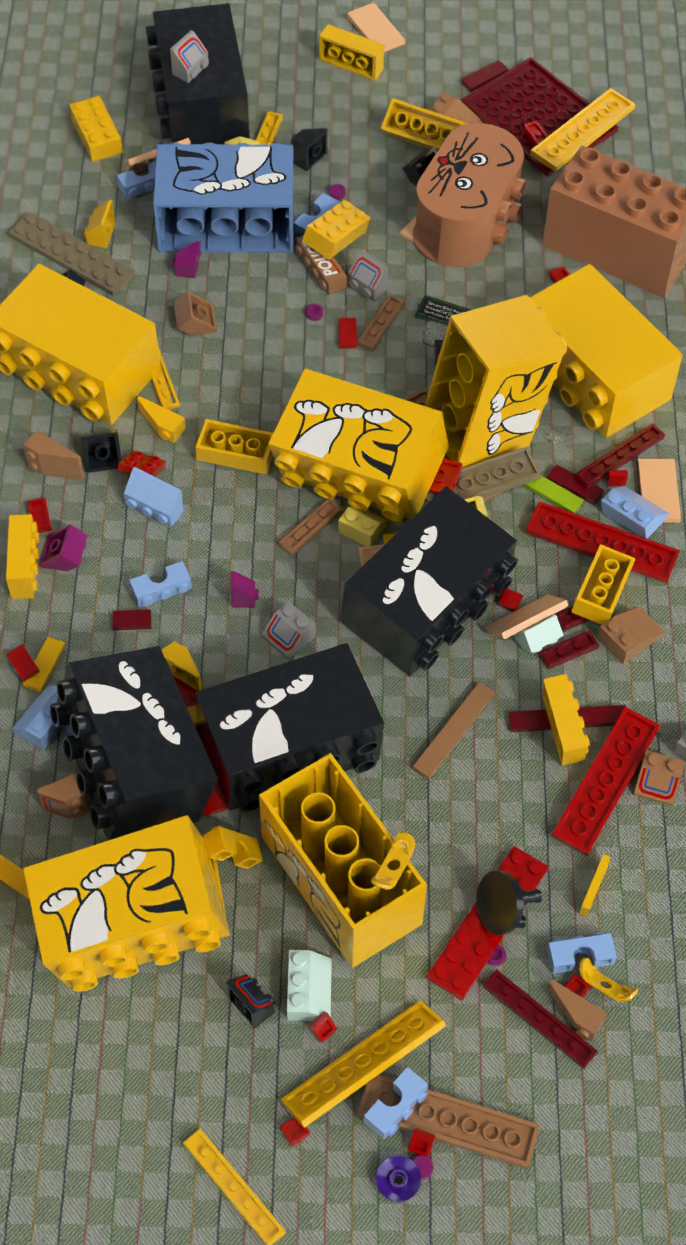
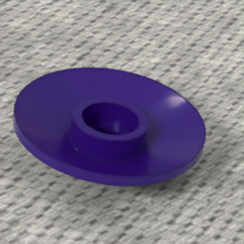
(398, 1167)

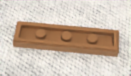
(381, 322)
(310, 527)

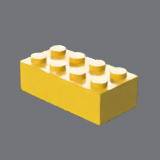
(351, 52)
(96, 128)
(336, 229)
(234, 446)
(22, 556)
(603, 585)
(564, 719)

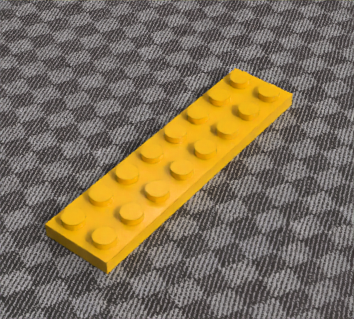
(582, 129)
(362, 1063)

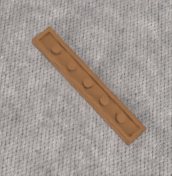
(453, 730)

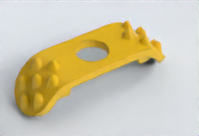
(400, 851)
(593, 977)

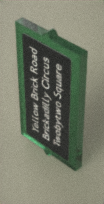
(438, 310)

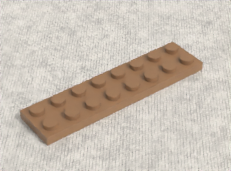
(460, 1123)

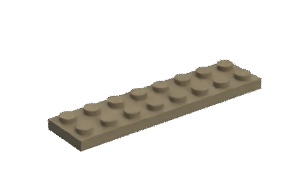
(71, 253)
(494, 475)

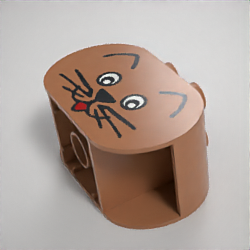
(469, 195)

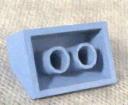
(153, 497)
(633, 511)
(36, 722)

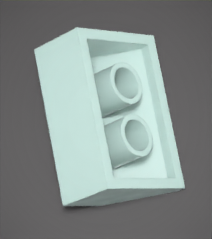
(308, 985)

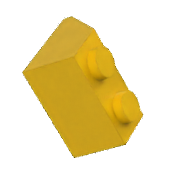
(100, 225)

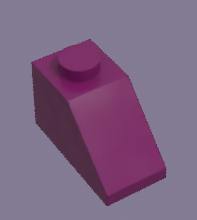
(187, 260)
(243, 591)

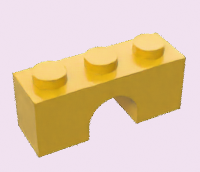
(224, 843)

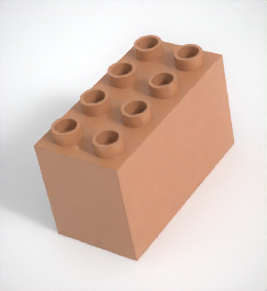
(618, 220)

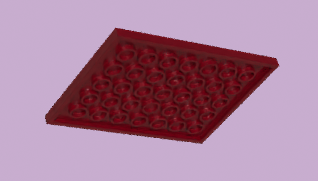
(527, 96)

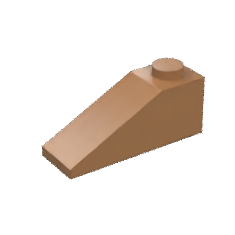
(581, 1014)

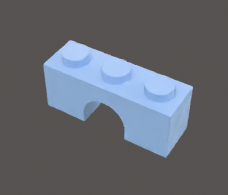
(134, 185)
(320, 206)
(148, 592)
(597, 947)
(384, 1118)

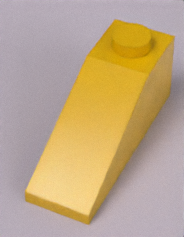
(163, 421)
(182, 665)

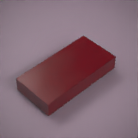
(132, 619)

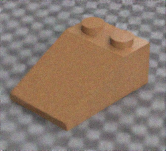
(454, 108)
(52, 458)
(629, 634)

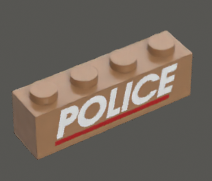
(326, 271)

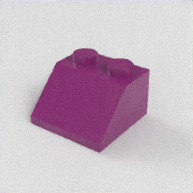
(64, 549)

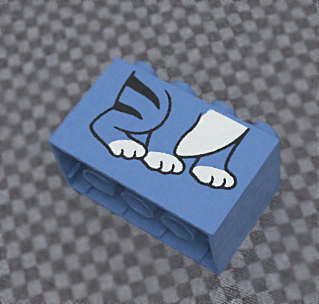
(225, 197)

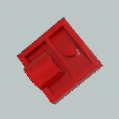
(150, 464)

